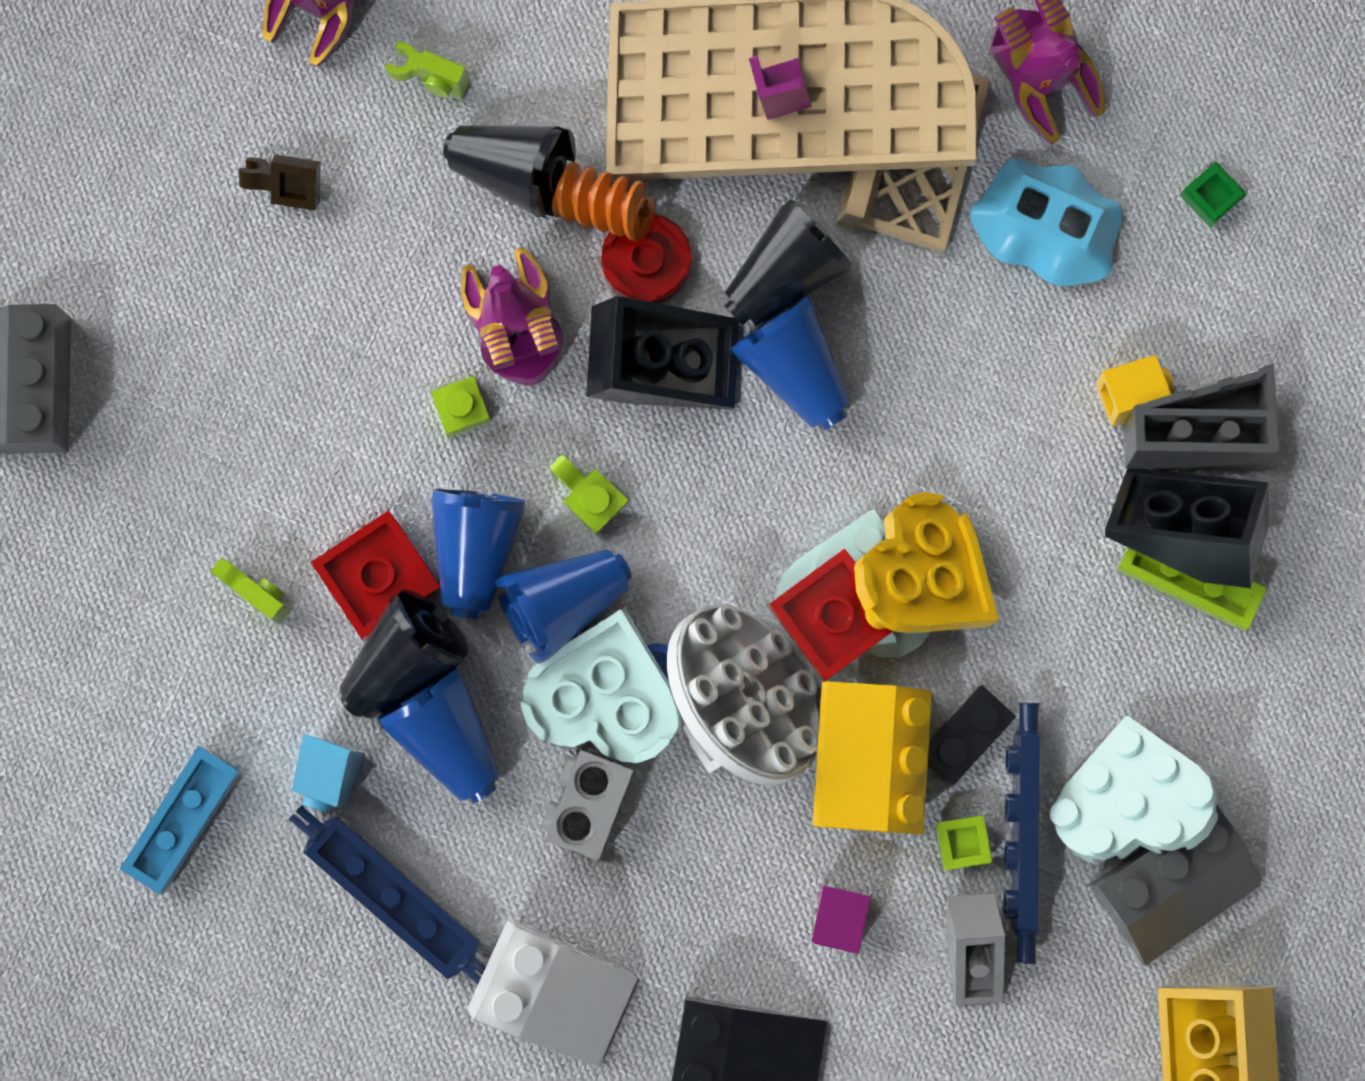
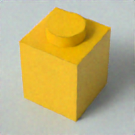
(1132, 385)

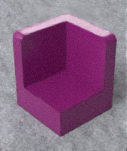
(780, 87)
(840, 919)

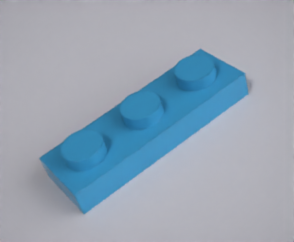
(180, 820)

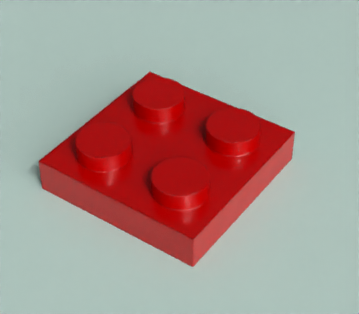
(372, 569)
(827, 617)

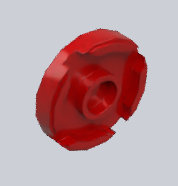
(651, 267)

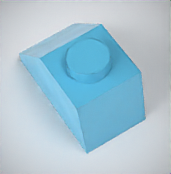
(325, 773)

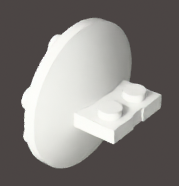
(739, 698)

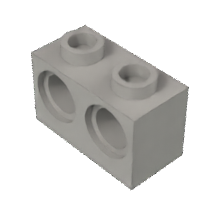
(600, 808)

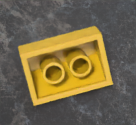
(872, 758)
(1218, 1033)

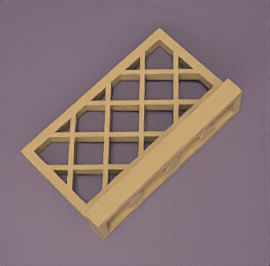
(863, 187)

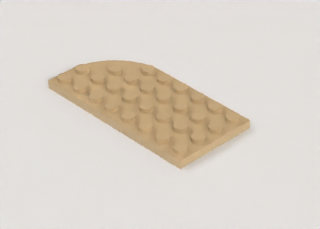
(877, 72)

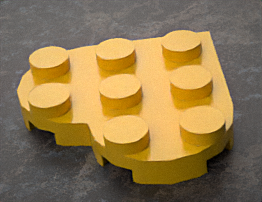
(925, 571)

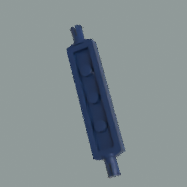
(1022, 852)
(390, 895)

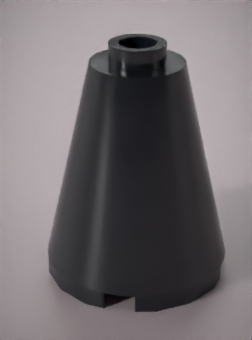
(513, 161)
(784, 267)
(401, 656)

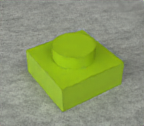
(460, 406)
(963, 842)

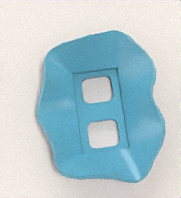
(1040, 242)

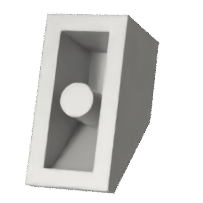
(975, 948)

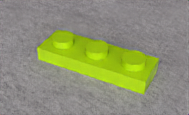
(1226, 603)

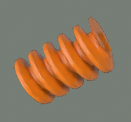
(604, 203)

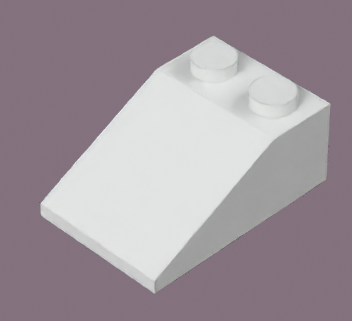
(551, 994)

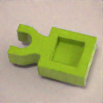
(263, 596)

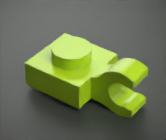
(437, 73)
(591, 498)

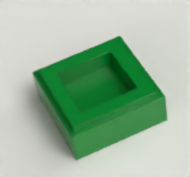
(1213, 194)

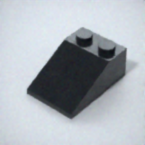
(661, 355)
(1193, 523)
(746, 1044)

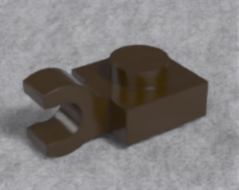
(290, 180)

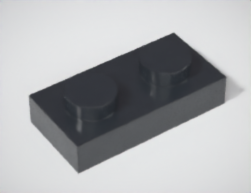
(967, 735)

